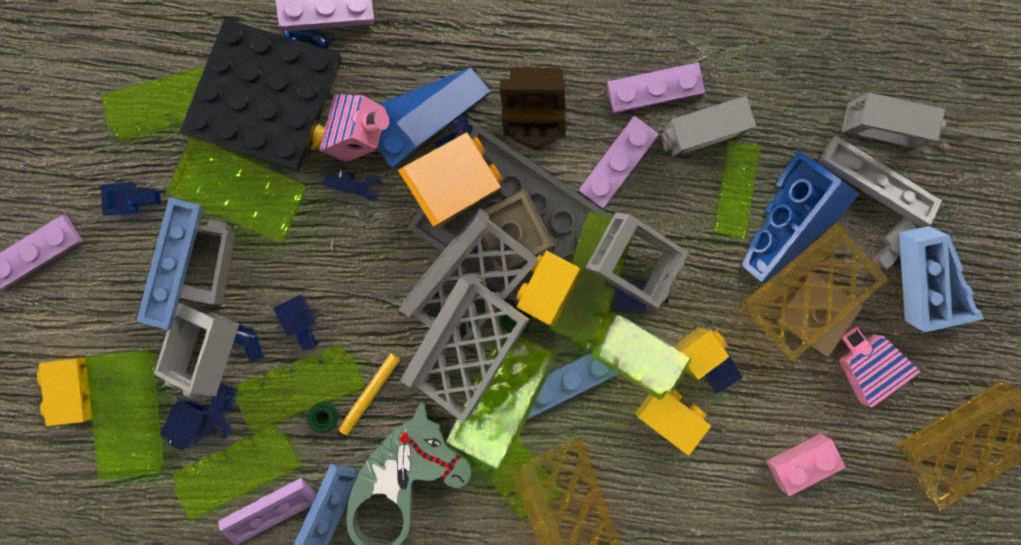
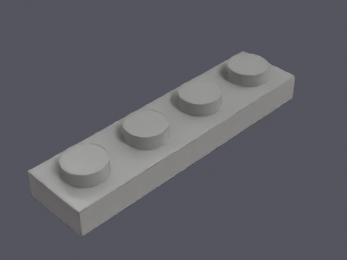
(880, 182)

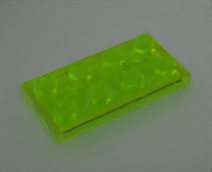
(236, 189)
(505, 404)
(125, 414)

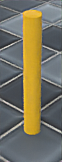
(369, 394)

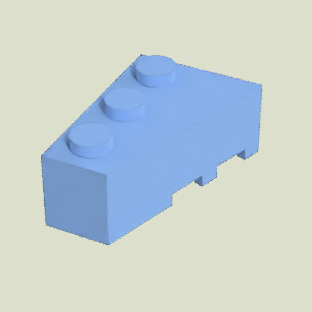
(933, 281)

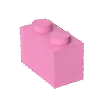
(805, 464)

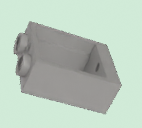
(893, 121)
(708, 126)
(612, 246)
(216, 294)
(180, 344)

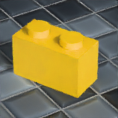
(548, 288)
(705, 349)
(64, 391)
(674, 420)

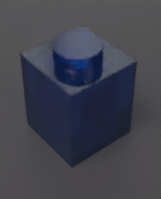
(185, 423)

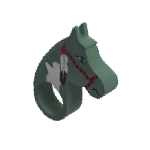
(407, 454)

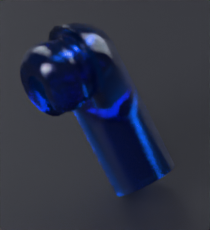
(315, 36)
(461, 127)
(248, 338)

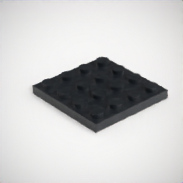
(261, 94)

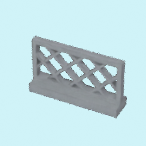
(452, 258)
(445, 329)

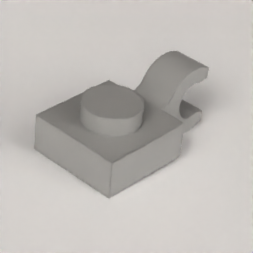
(892, 250)

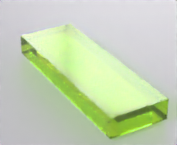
(736, 189)

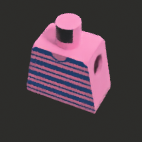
(353, 127)
(874, 367)

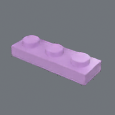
(321, 14)
(655, 87)
(618, 162)
(37, 250)
(267, 511)

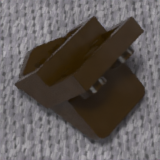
(534, 106)

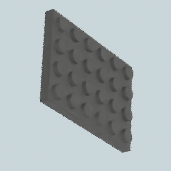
(557, 204)

